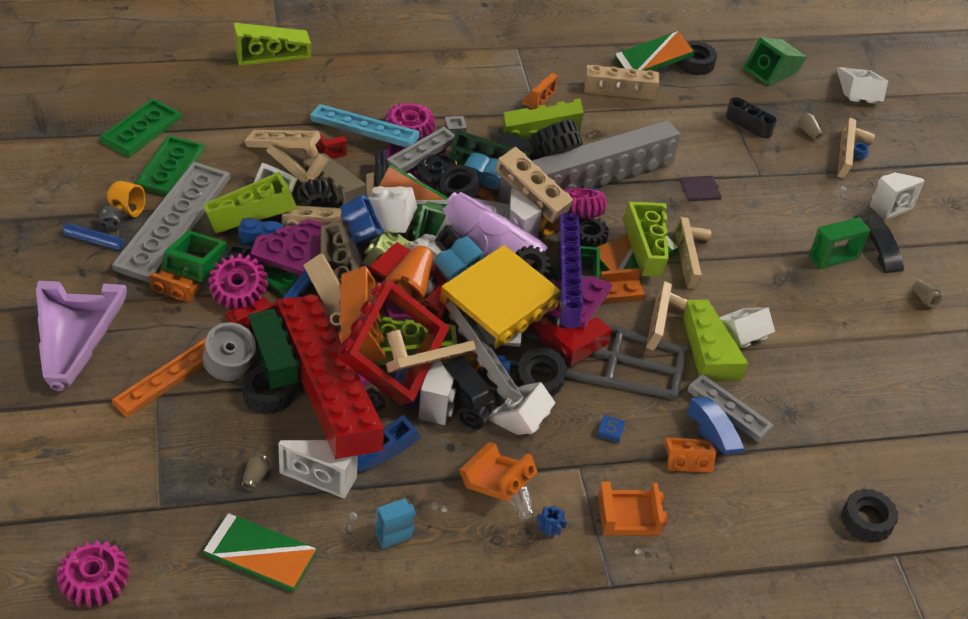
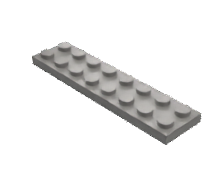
(170, 220)

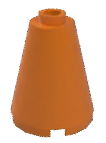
(413, 272)

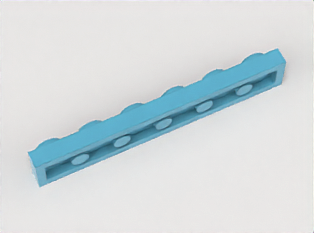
(364, 126)

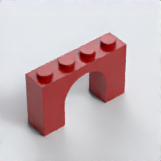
(391, 258)
(572, 343)

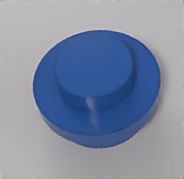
(860, 151)

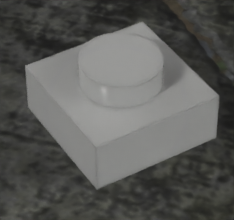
(455, 123)

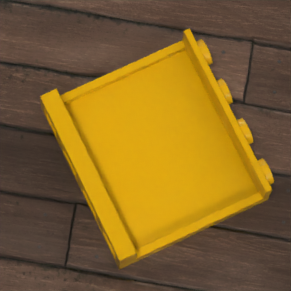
(502, 294)

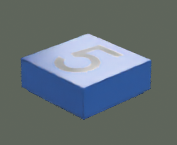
(611, 428)

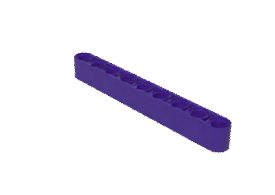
(570, 271)

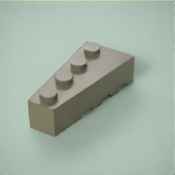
(343, 183)
(337, 249)

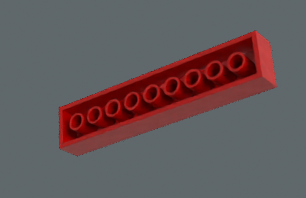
(331, 385)

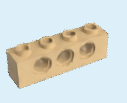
(621, 82)
(533, 184)
(319, 214)

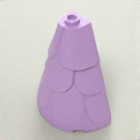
(486, 227)
(72, 328)

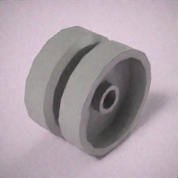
(228, 351)

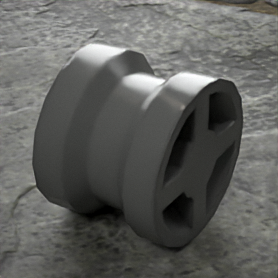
(109, 218)

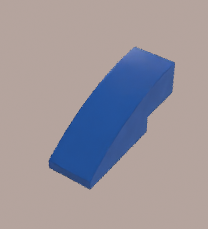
(715, 425)
(397, 438)

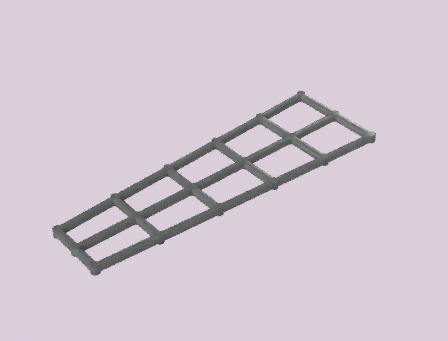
(614, 356)

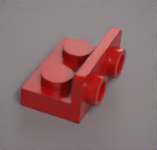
(240, 315)

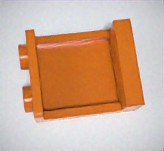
(497, 474)
(631, 511)

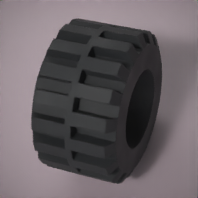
(555, 139)

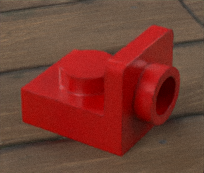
(333, 147)

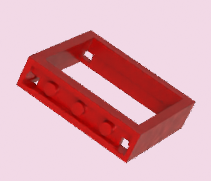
(350, 356)

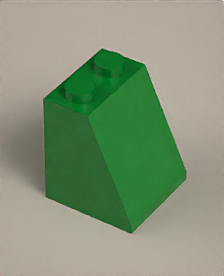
(773, 60)

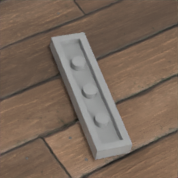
(416, 152)
(736, 411)

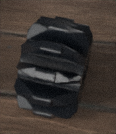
(314, 193)

